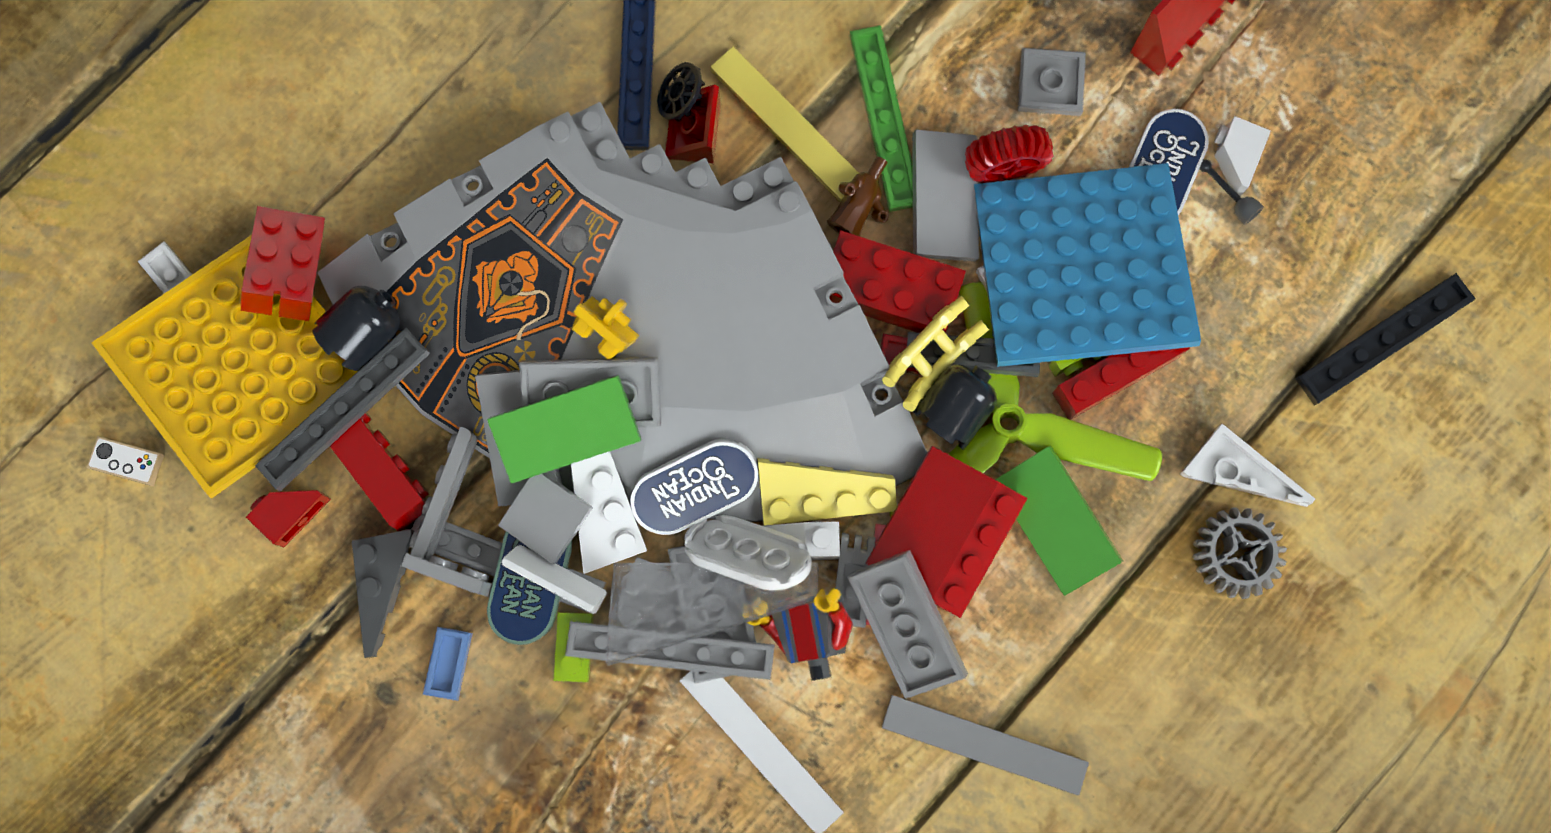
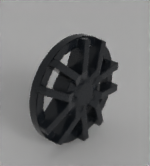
(680, 95)

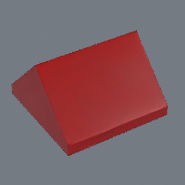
(696, 135)

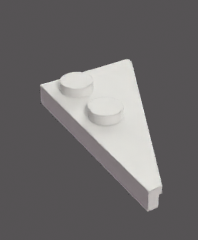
(1236, 465)

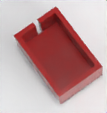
(282, 262)

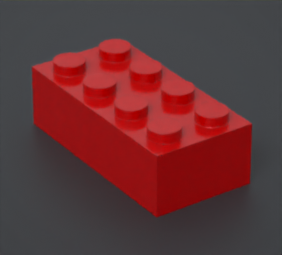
(895, 283)

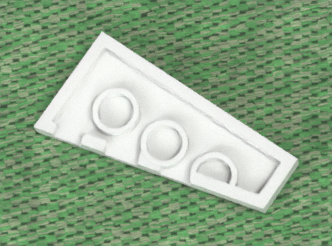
(610, 528)

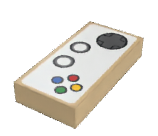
(125, 461)

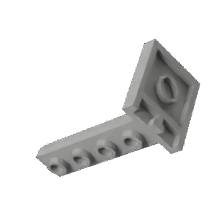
(436, 514)

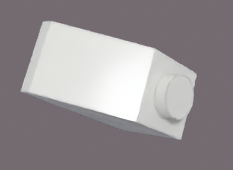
(1240, 151)

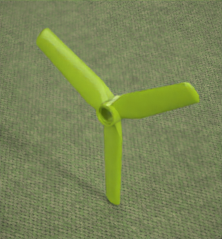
(1068, 438)

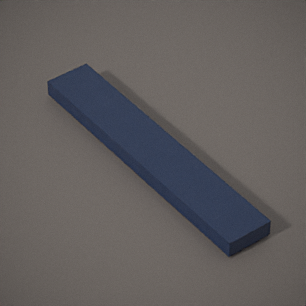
(636, 74)

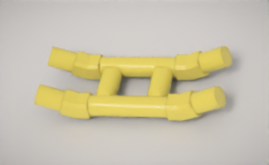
(951, 350)

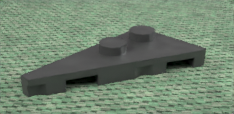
(378, 582)

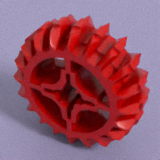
(1009, 154)

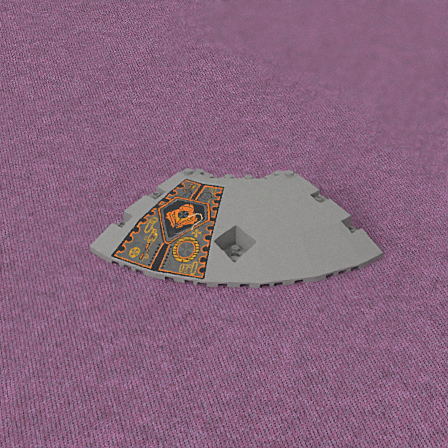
(712, 276)

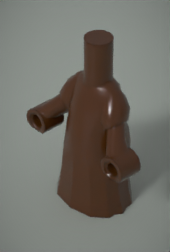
(858, 200)

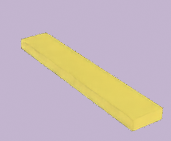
(784, 121)

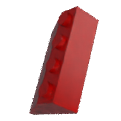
(1173, 28)
(951, 525)

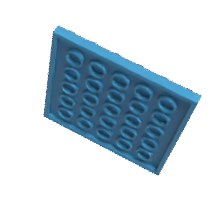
(1085, 265)

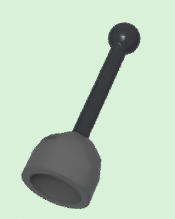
(1245, 208)

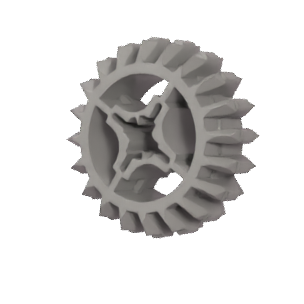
(1246, 563)

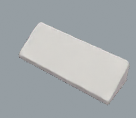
(555, 578)

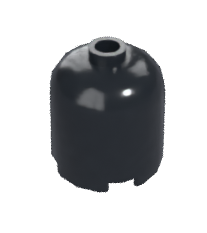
(358, 325)
(958, 403)

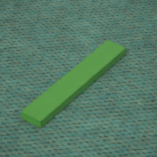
(884, 116)

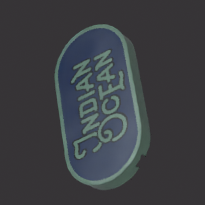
(519, 607)

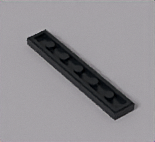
(1385, 339)

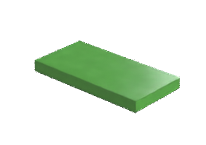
(564, 429)
(1060, 522)

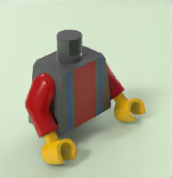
(811, 631)

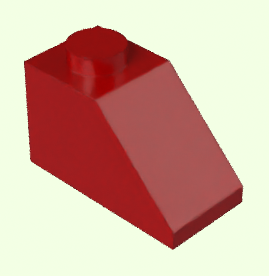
(285, 514)

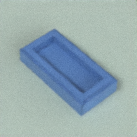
(447, 663)

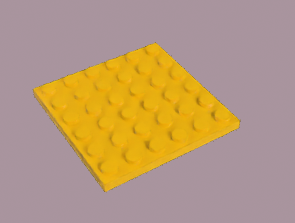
(220, 377)

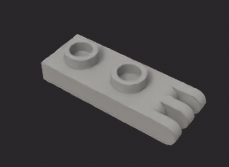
(849, 561)

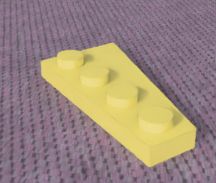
(812, 493)

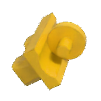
(608, 322)

